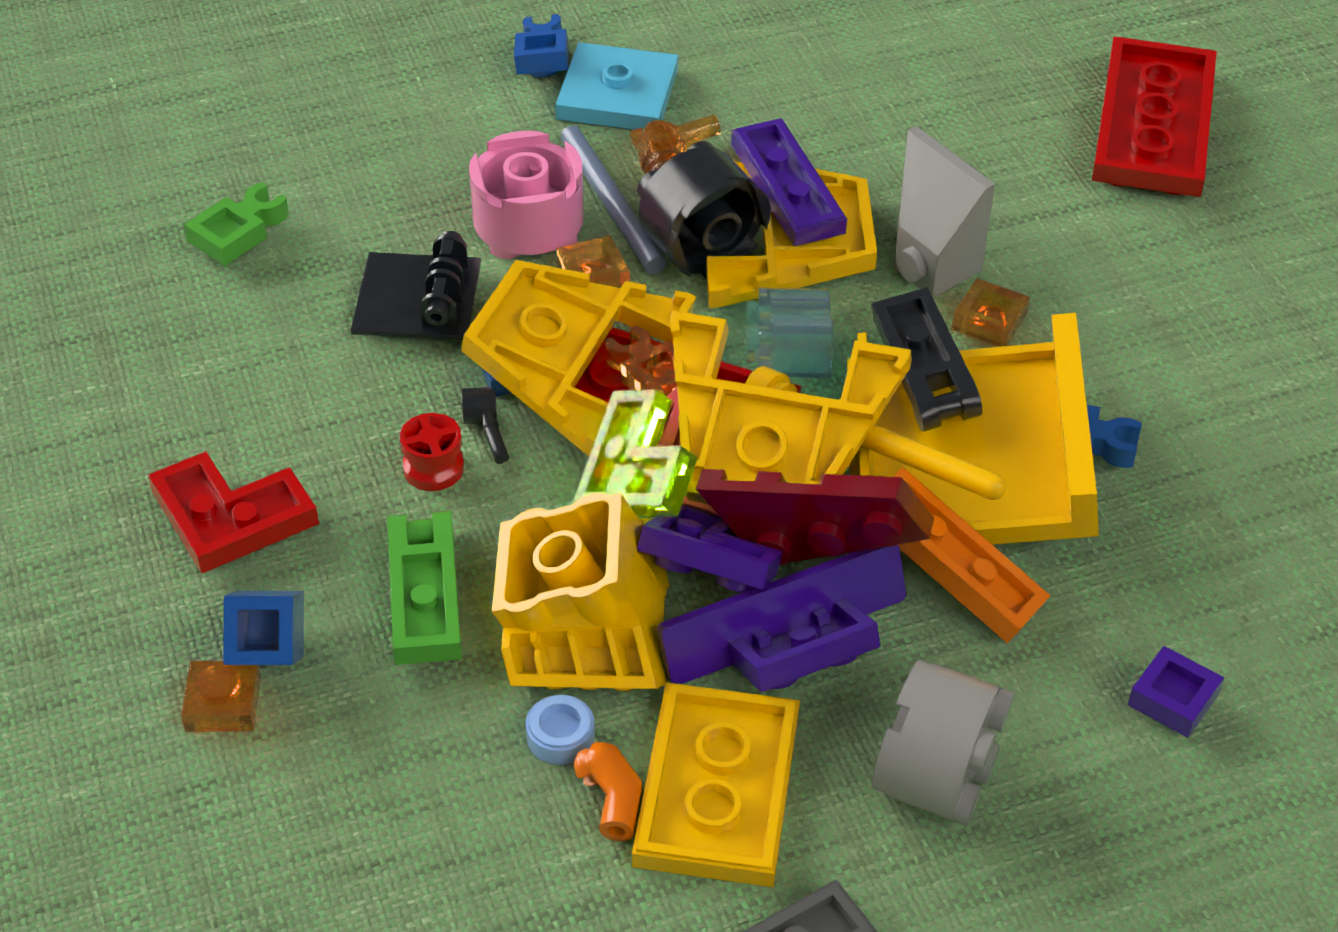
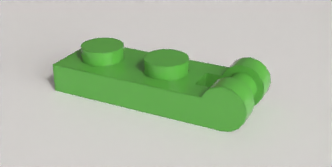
(423, 589)

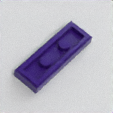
(789, 181)

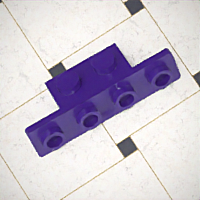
(789, 625)

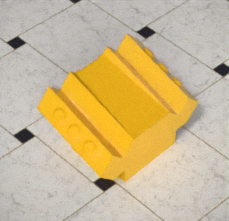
(579, 598)

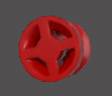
(432, 451)

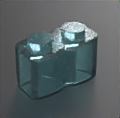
(791, 331)

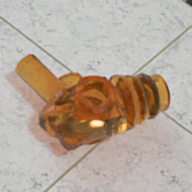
(663, 140)

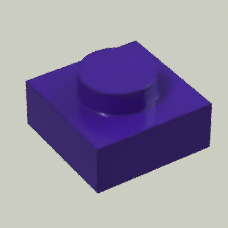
(1175, 691)

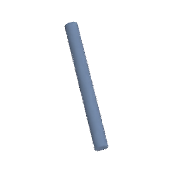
(615, 202)

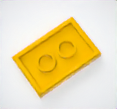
(717, 785)

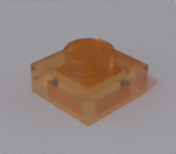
(595, 257)
(990, 313)
(220, 697)

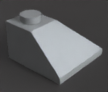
(940, 216)

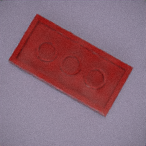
(1156, 117)

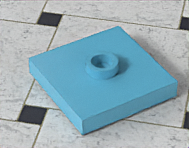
(616, 86)

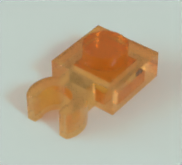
(642, 363)

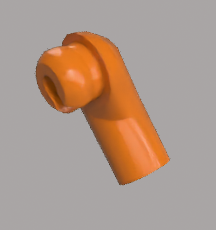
(622, 786)

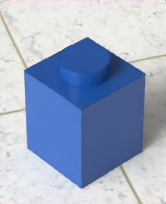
(263, 628)

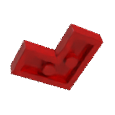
(226, 523)

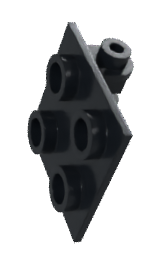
(419, 292)

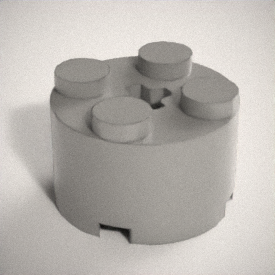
(942, 741)

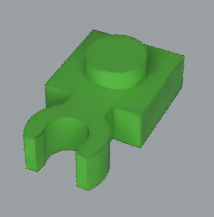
(234, 228)

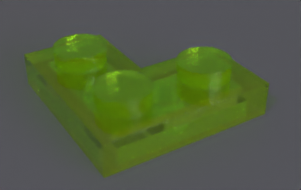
(630, 461)

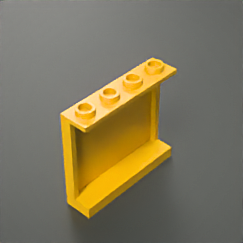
(1029, 434)

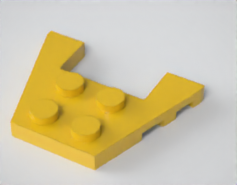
(785, 266)
(547, 328)
(773, 429)

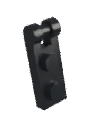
(916, 324)

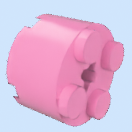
(526, 194)

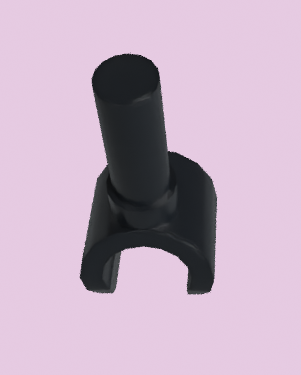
(480, 407)

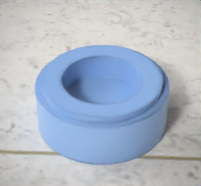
(559, 728)

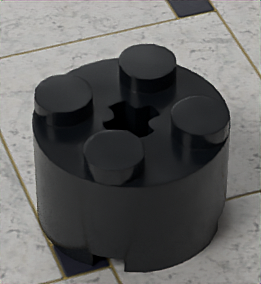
(701, 208)

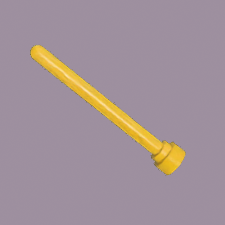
(907, 450)

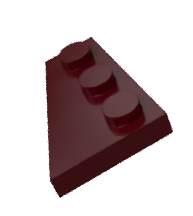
(820, 518)

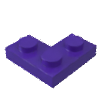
(707, 544)

